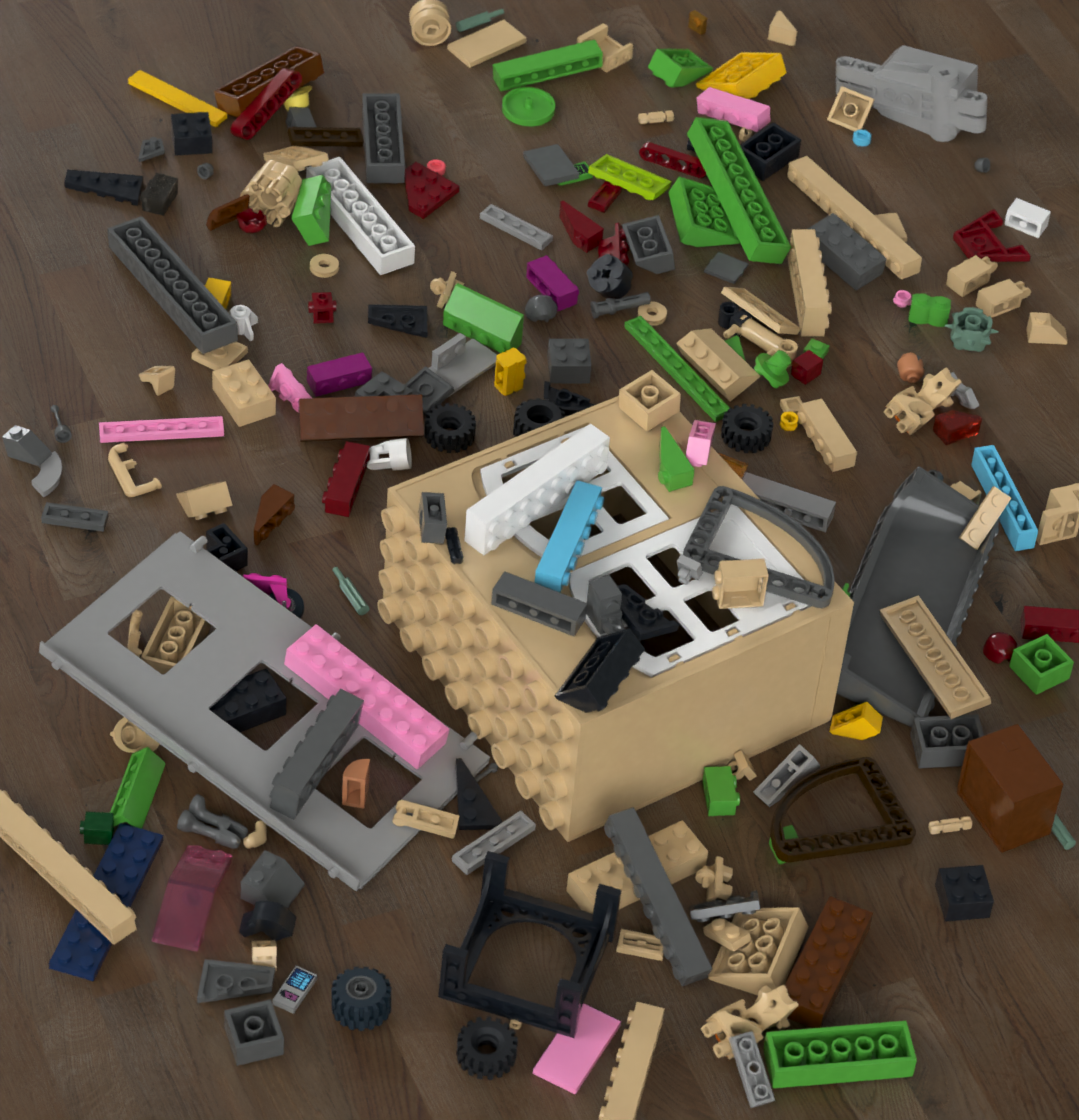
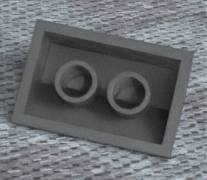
(649, 244)

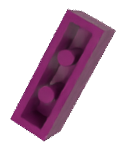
(552, 282)
(339, 374)

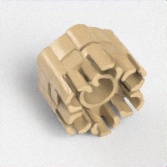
(274, 191)

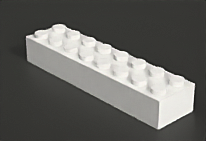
(364, 218)
(536, 489)

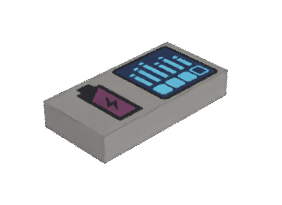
(294, 989)

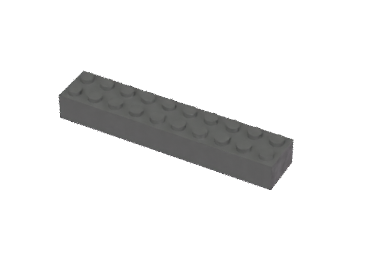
(172, 285)

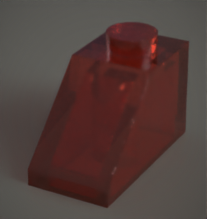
(956, 426)

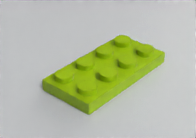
(629, 177)

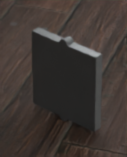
(726, 267)

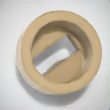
(743, 134)

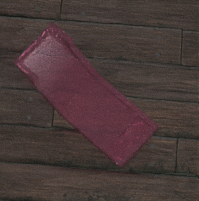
(190, 897)

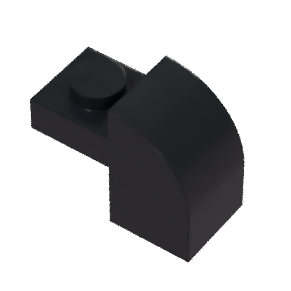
(270, 918)

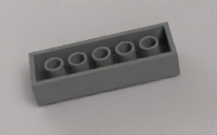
(383, 138)
(315, 753)

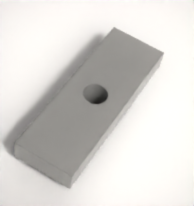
(755, 1083)

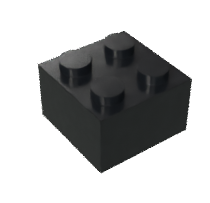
(191, 133)
(964, 893)

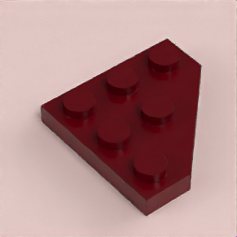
(426, 190)

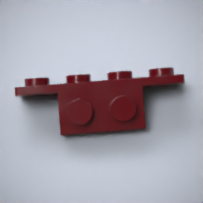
(615, 245)

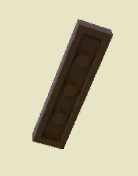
(325, 136)

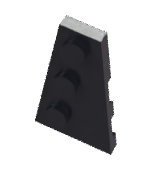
(402, 318)

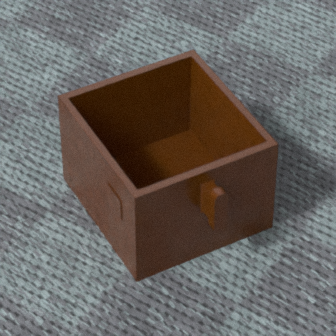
(1009, 788)

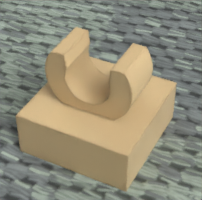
(743, 765)

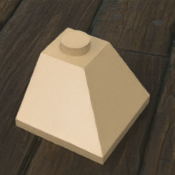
(850, 109)

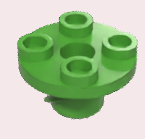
(773, 367)

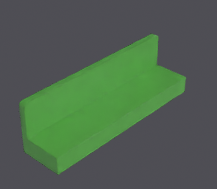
(137, 788)

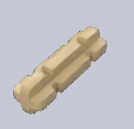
(655, 117)
(950, 825)

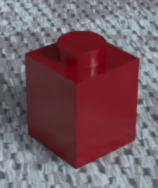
(806, 367)

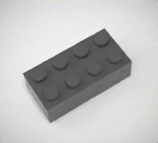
(848, 252)

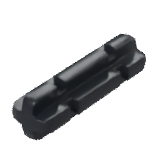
(454, 545)

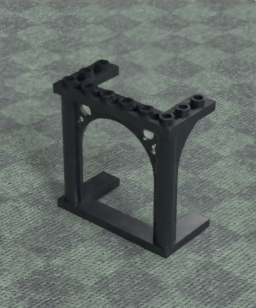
(570, 996)

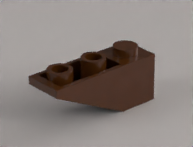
(273, 509)

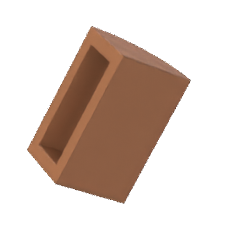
(356, 783)

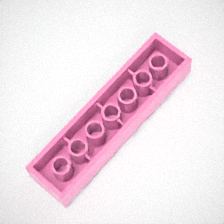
(385, 710)

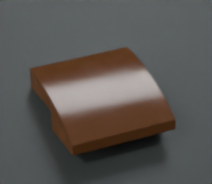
(227, 212)

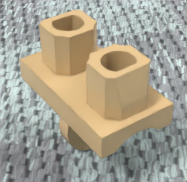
(444, 288)
(712, 879)

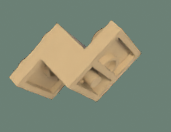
(1061, 515)

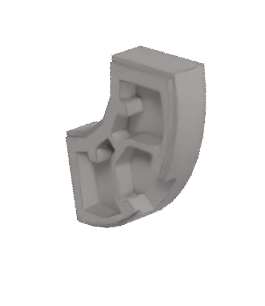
(965, 394)
(49, 475)

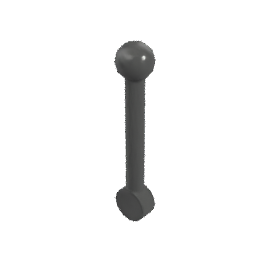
(493, 767)

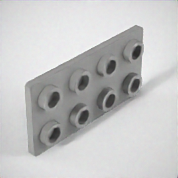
(461, 361)

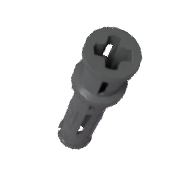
(611, 306)

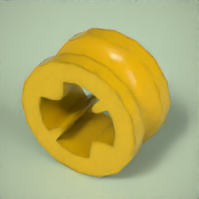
(788, 421)

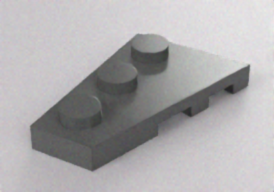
(735, 904)
(232, 980)

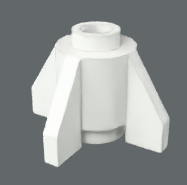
(245, 319)

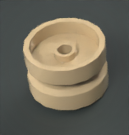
(430, 22)

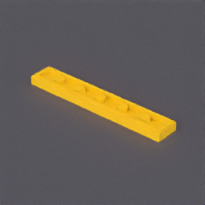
(175, 97)

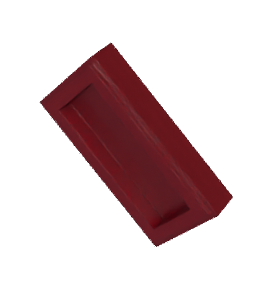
(604, 196)

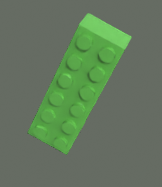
(839, 1054)

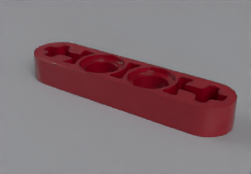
(674, 157)

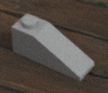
(789, 772)

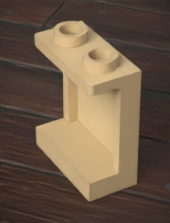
(613, 52)

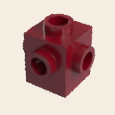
(322, 307)

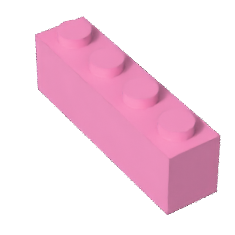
(733, 109)

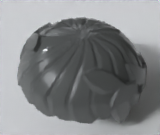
(540, 308)

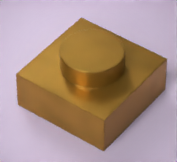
(697, 22)

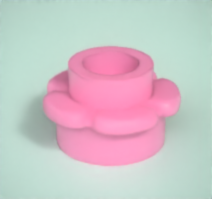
(902, 299)

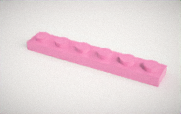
(161, 429)

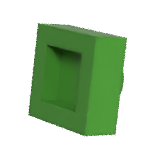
(817, 348)

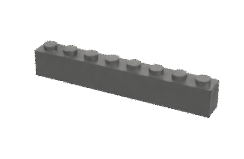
(658, 897)

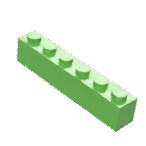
(547, 65)

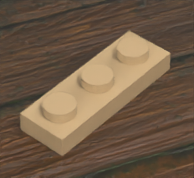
(985, 518)

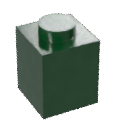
(97, 828)

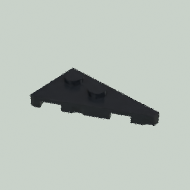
(570, 402)
(473, 806)

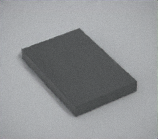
(551, 165)

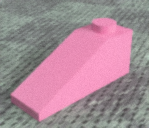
(700, 443)

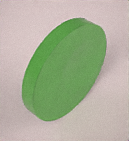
(528, 106)

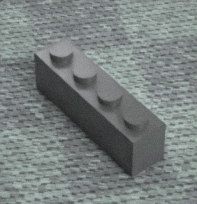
(539, 603)

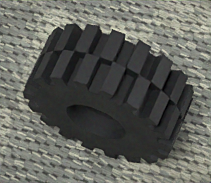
(454, 418)
(747, 418)
(486, 1033)

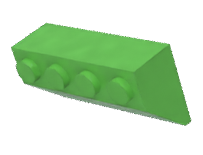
(483, 319)

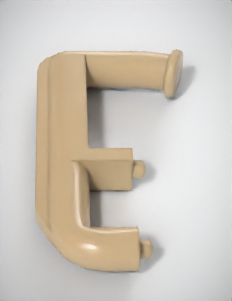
(121, 472)
(134, 633)

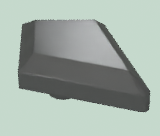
(151, 148)

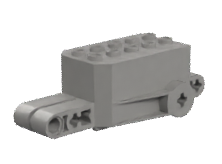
(920, 91)

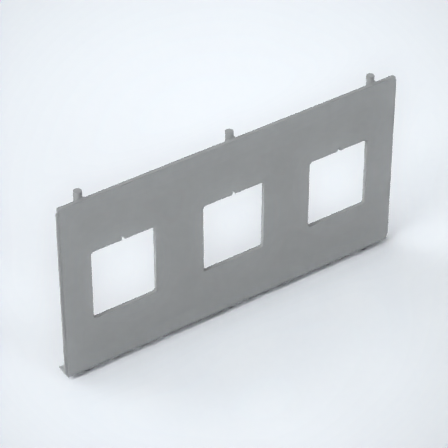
(177, 704)

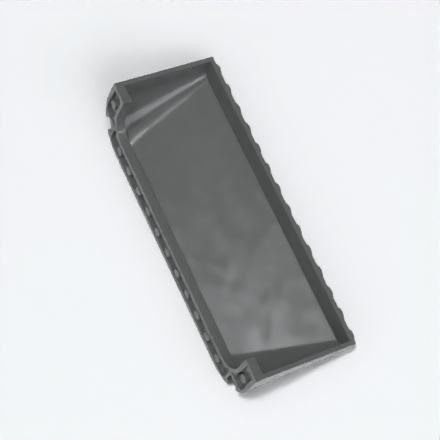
(910, 555)

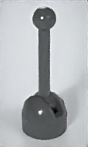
(62, 432)

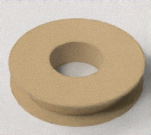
(324, 272)
(655, 307)

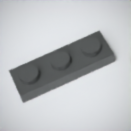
(74, 517)

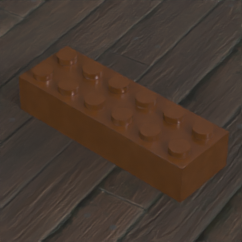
(240, 92)
(360, 418)
(826, 961)

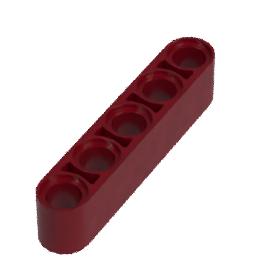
(266, 104)

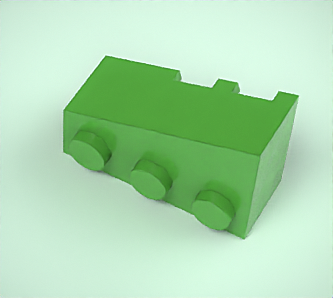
(313, 210)

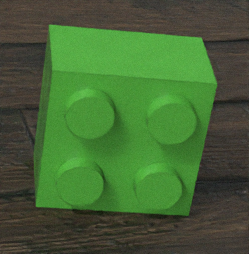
(1041, 664)

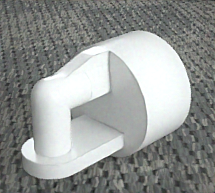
(399, 454)

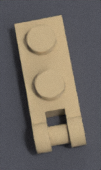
(426, 819)

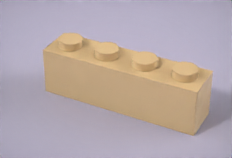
(827, 435)

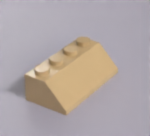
(717, 362)

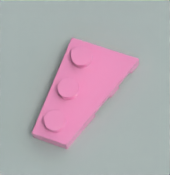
(287, 386)

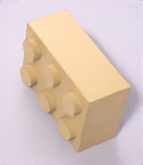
(244, 393)

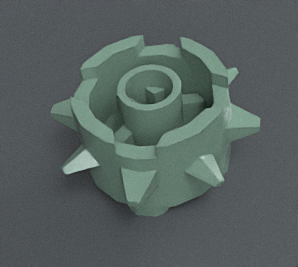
(971, 329)

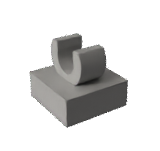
(688, 568)

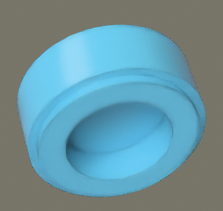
(862, 137)

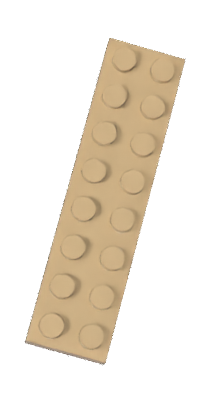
(935, 657)

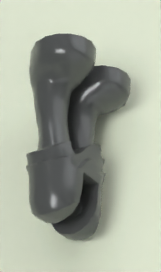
(227, 832)

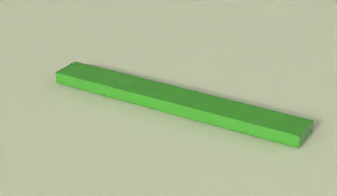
(677, 368)

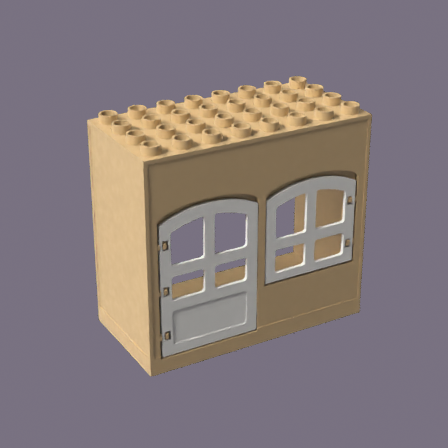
(690, 709)

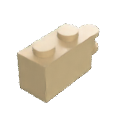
(970, 275)
(1001, 297)

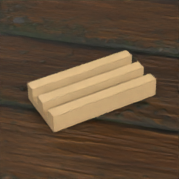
(640, 947)

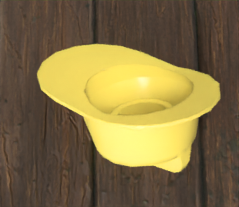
(299, 98)

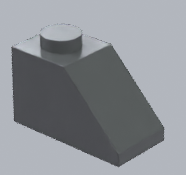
(25, 446)

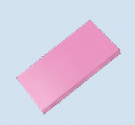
(572, 1059)

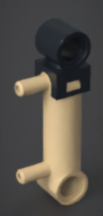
(742, 324)

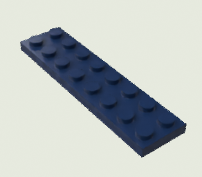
(123, 872)

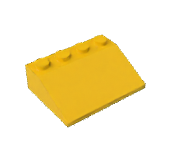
(746, 74)

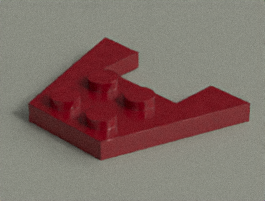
(980, 241)

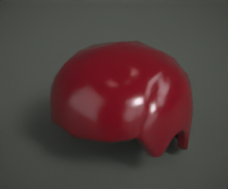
(251, 222)
(999, 647)

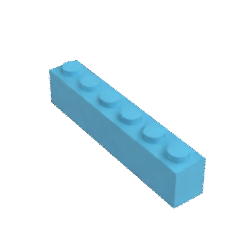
(1015, 517)
(569, 535)

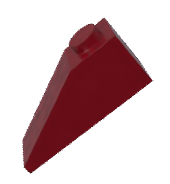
(581, 229)

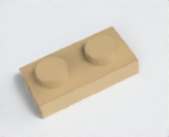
(727, 934)

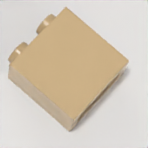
(740, 583)

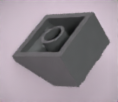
(271, 880)

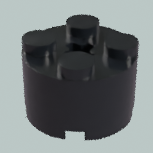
(610, 277)

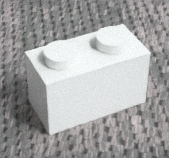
(1027, 218)

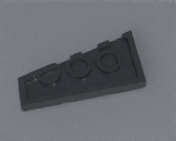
(111, 184)

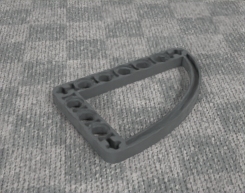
(779, 519)

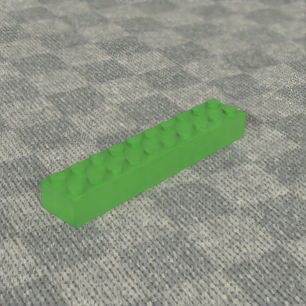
(738, 191)

